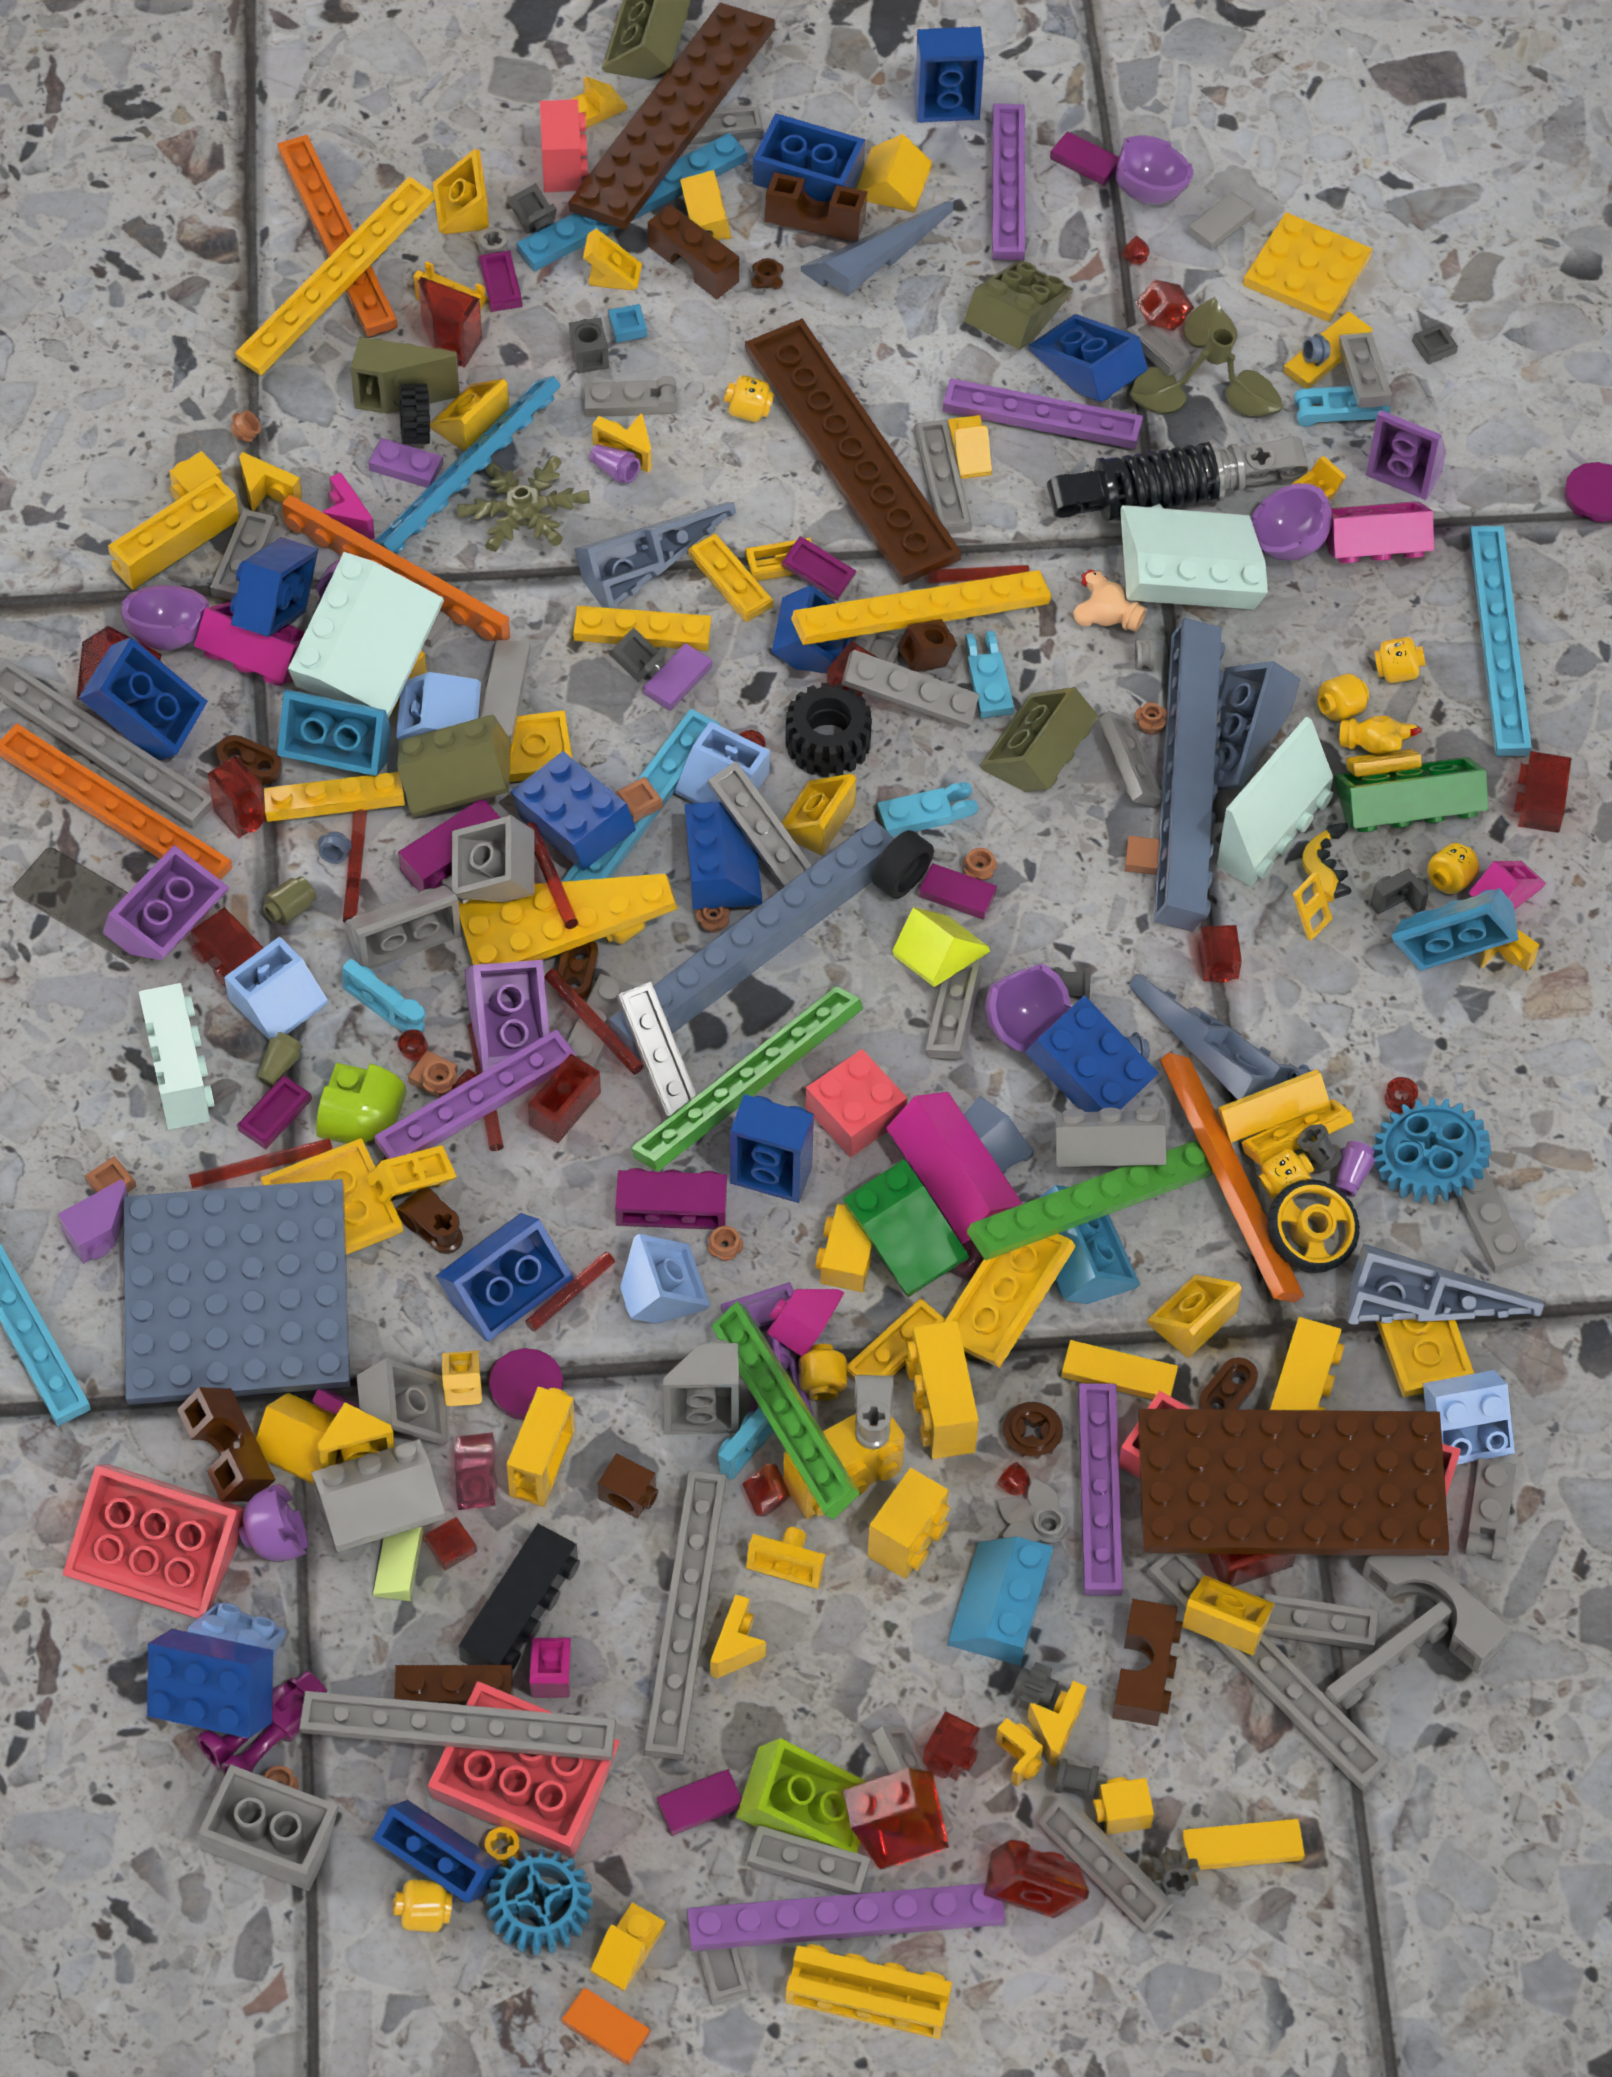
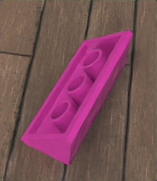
(951, 1162)

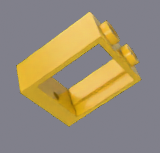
(541, 1446)

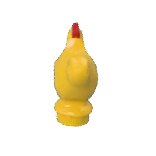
(1376, 734)

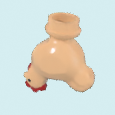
(1107, 604)

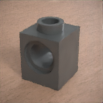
(589, 345)

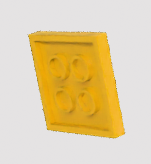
(1307, 267)
(365, 1216)

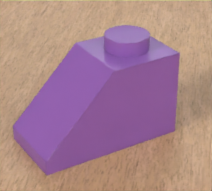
(95, 1222)

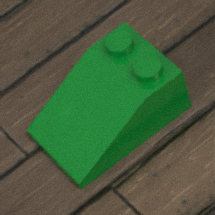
(905, 1228)

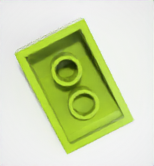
(799, 1795)

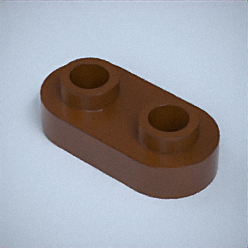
(252, 755)
(579, 971)
(1224, 1391)

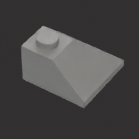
(405, 1399)

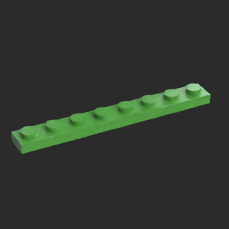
(746, 1078)
(1087, 1201)
(787, 1412)

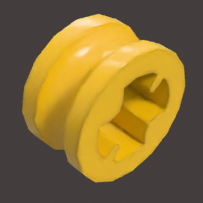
(511, 1836)

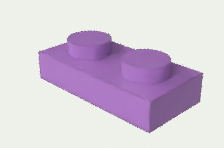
(405, 463)

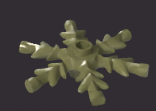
(523, 504)

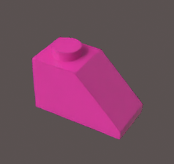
(1512, 878)
(803, 1317)

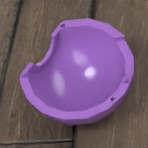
(1152, 170)
(1293, 522)
(164, 616)
(1025, 1005)

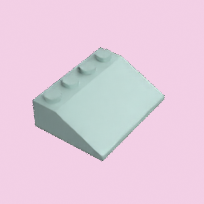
(1192, 558)
(364, 635)
(1275, 806)

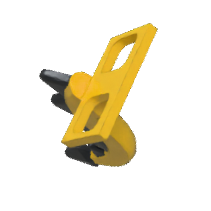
(1325, 879)

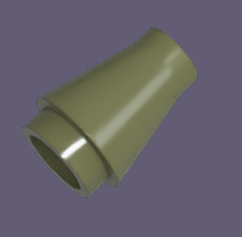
(278, 1058)

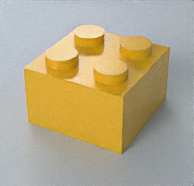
(908, 1524)

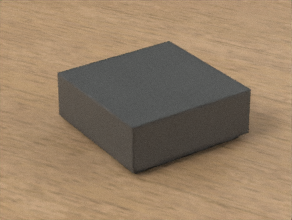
(1435, 343)

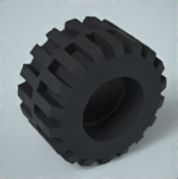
(828, 707)

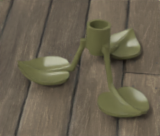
(1215, 332)

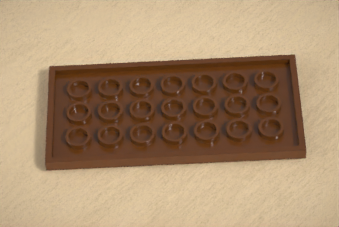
(1292, 1482)

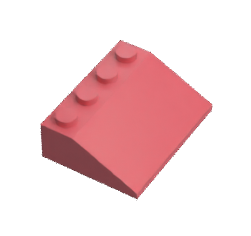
(153, 1540)
(530, 1793)

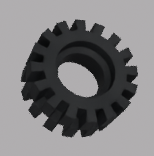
(414, 413)

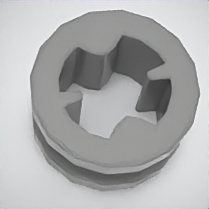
(490, 235)
(1144, 654)

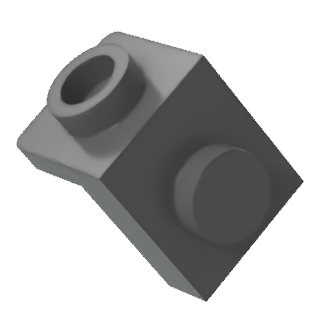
(532, 209)
(638, 655)
(1398, 888)

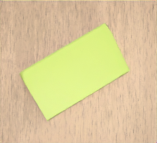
(398, 1565)

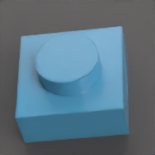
(627, 323)

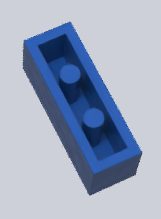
(437, 1851)

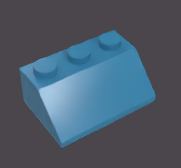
(334, 733)
(1457, 929)
(1097, 1264)
(1001, 1598)

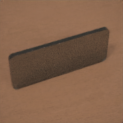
(72, 897)

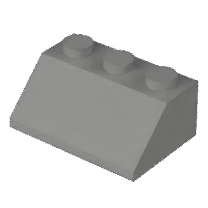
(404, 927)
(1110, 1137)
(703, 1391)
(378, 1495)
(268, 1827)

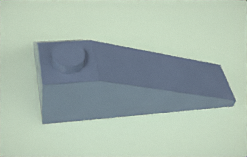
(1252, 712)

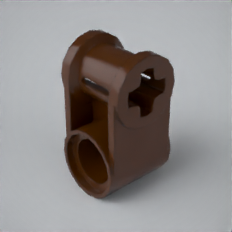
(431, 1220)

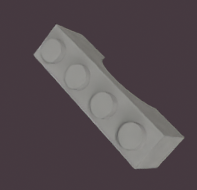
(1475, 1629)

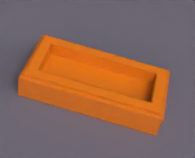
(606, 2026)

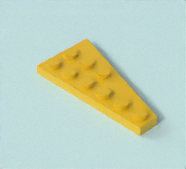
(534, 929)

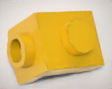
(1324, 476)
(1020, 1744)

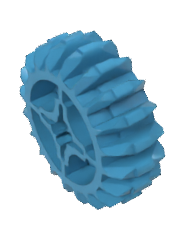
(525, 1907)

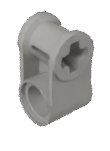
(873, 1406)

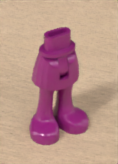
(285, 1725)

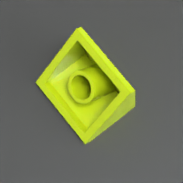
(936, 946)

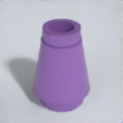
(617, 463)
(1354, 1166)

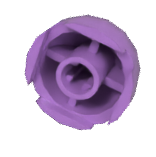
(273, 1527)

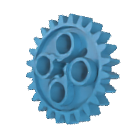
(1432, 1150)

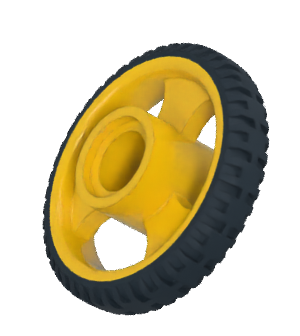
(1338, 1210)

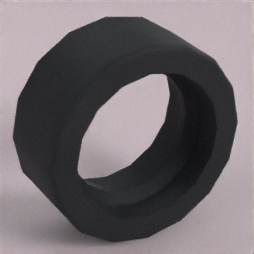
(902, 864)

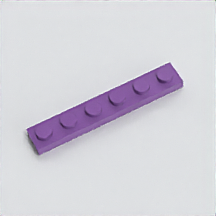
(1008, 182)
(1043, 413)
(475, 1097)
(1100, 1489)

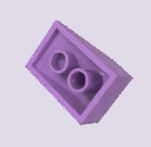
(1405, 455)
(506, 1008)

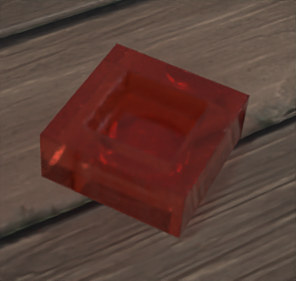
(766, 1490)
(450, 1543)

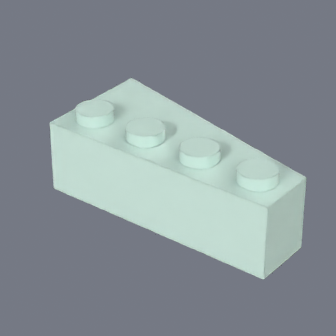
(175, 1056)

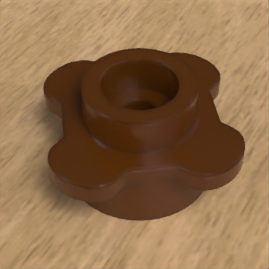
(767, 274)

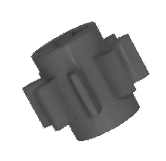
(1035, 1686)
(1173, 1861)

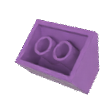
(163, 906)

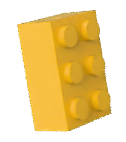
(942, 1390)
(862, 1464)

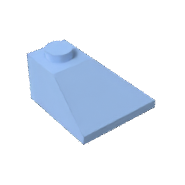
(661, 1281)

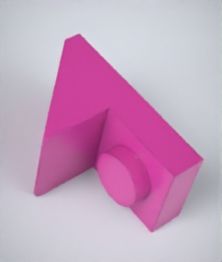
(348, 507)
(550, 1667)

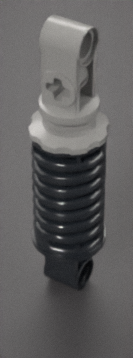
(1175, 476)

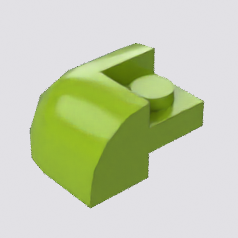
(359, 1103)

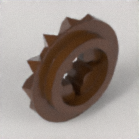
(1034, 1415)

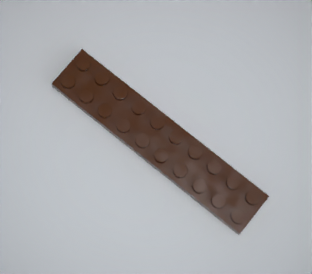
(671, 116)
(853, 451)

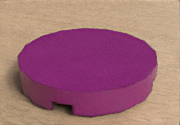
(1590, 491)
(517, 1378)

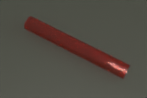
(974, 573)
(570, 1291)

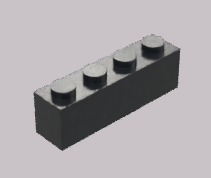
(520, 1600)

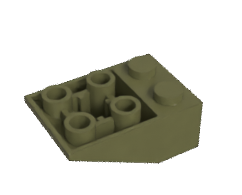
(1016, 303)
(384, 365)

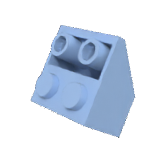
(436, 703)
(714, 752)
(275, 989)
(1473, 1414)
(229, 1623)

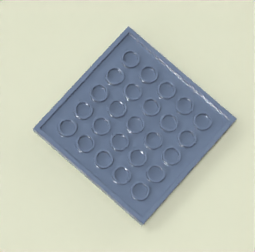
(236, 1291)

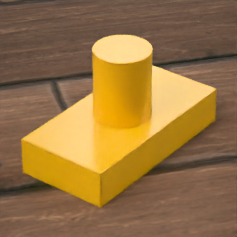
(786, 1558)

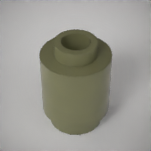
(288, 900)

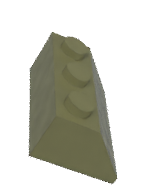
(645, 37)
(1040, 739)
(454, 765)

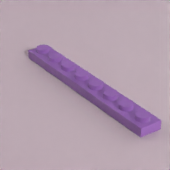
(842, 1917)

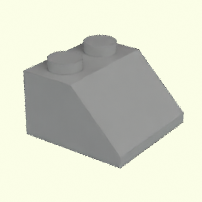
(493, 860)

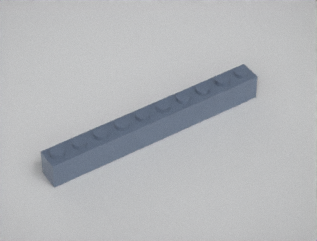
(1189, 775)
(765, 931)

